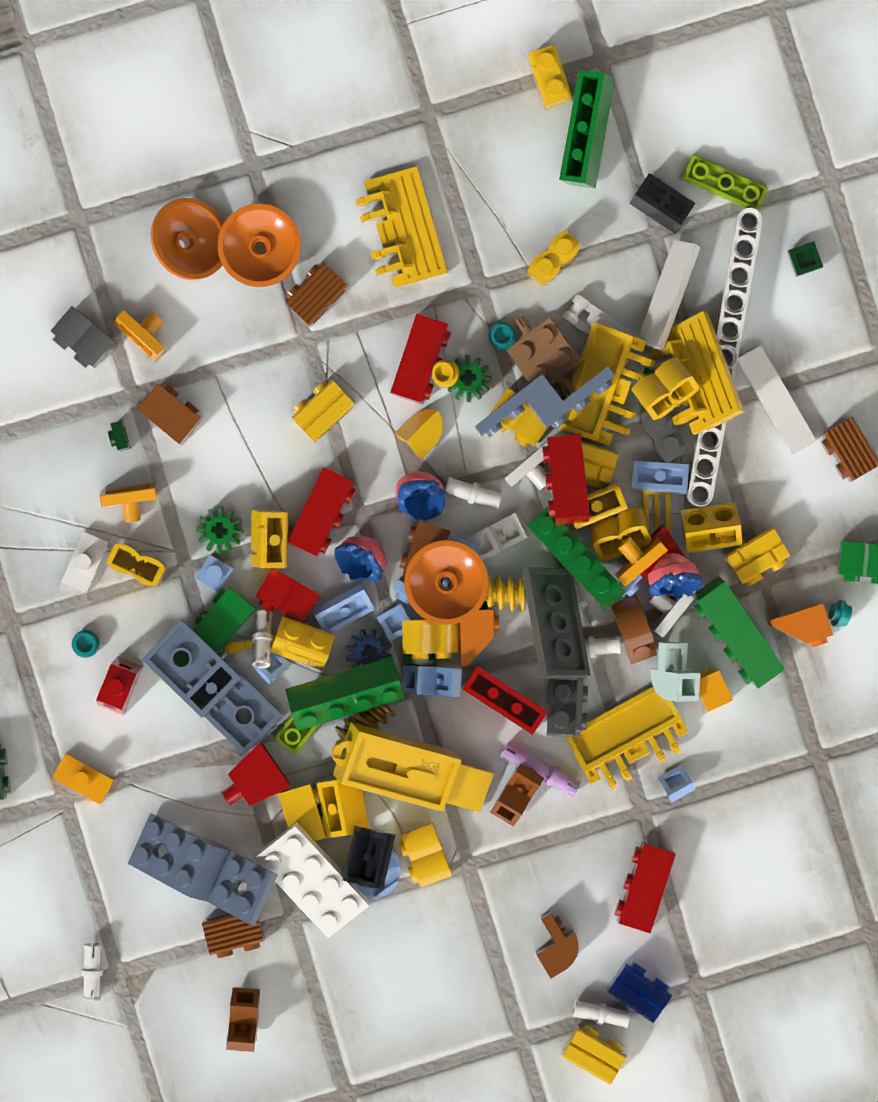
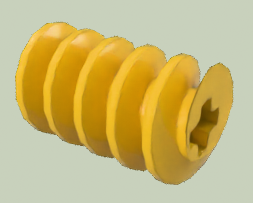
(506, 593)

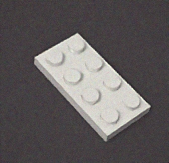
(312, 880)

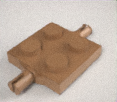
(545, 352)

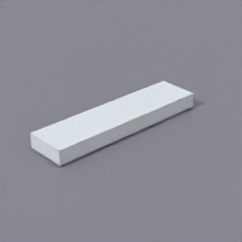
(668, 294)
(776, 400)

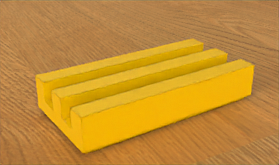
(657, 508)

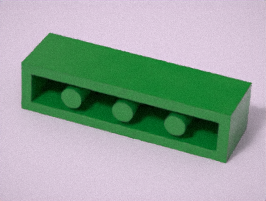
(587, 129)
(577, 560)
(220, 622)
(737, 632)
(344, 693)

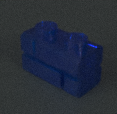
(639, 991)

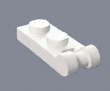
(596, 315)

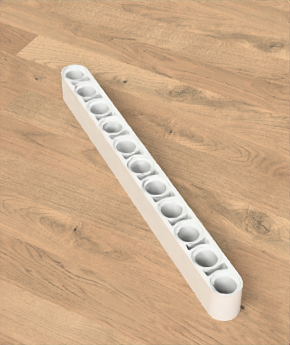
(731, 345)

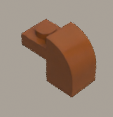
(634, 629)
(516, 794)
(562, 951)
(243, 1019)

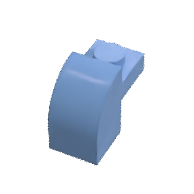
(432, 680)

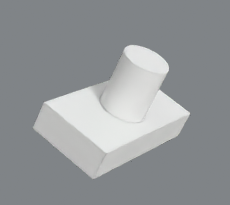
(531, 469)
(85, 562)
(671, 611)

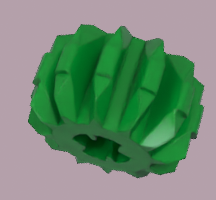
(476, 384)
(213, 537)

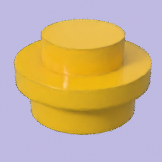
(445, 373)

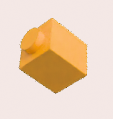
(713, 690)

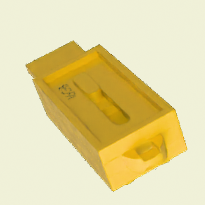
(408, 770)

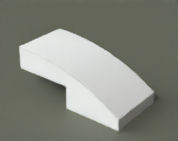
(500, 536)

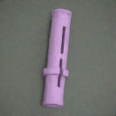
(551, 775)

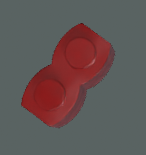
(287, 596)

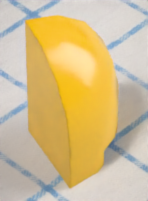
(422, 431)

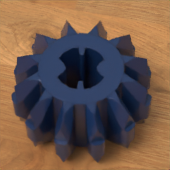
(361, 646)

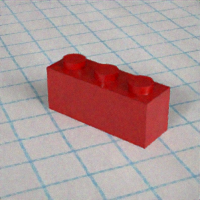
(419, 359)
(566, 479)
(322, 512)
(504, 700)
(644, 887)

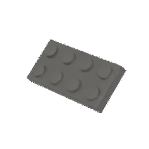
(556, 623)

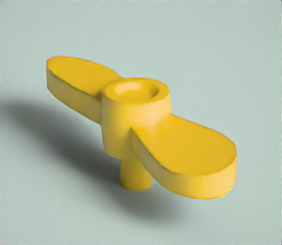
(237, 646)

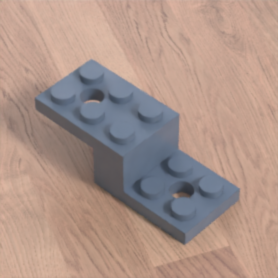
(545, 403)
(212, 687)
(202, 869)

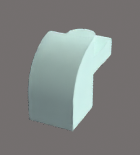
(671, 678)

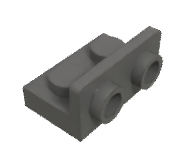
(565, 707)

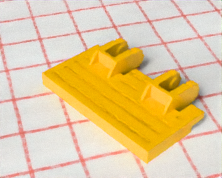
(407, 226)
(606, 349)
(701, 354)
(625, 732)

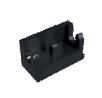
(662, 203)
(369, 857)

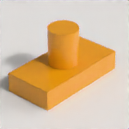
(142, 333)
(129, 498)
(638, 559)
(83, 778)

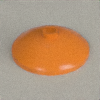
(259, 225)
(198, 228)
(467, 579)

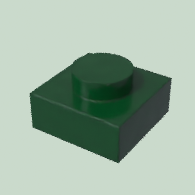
(805, 259)
(118, 436)

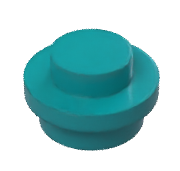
(502, 335)
(840, 614)
(85, 643)

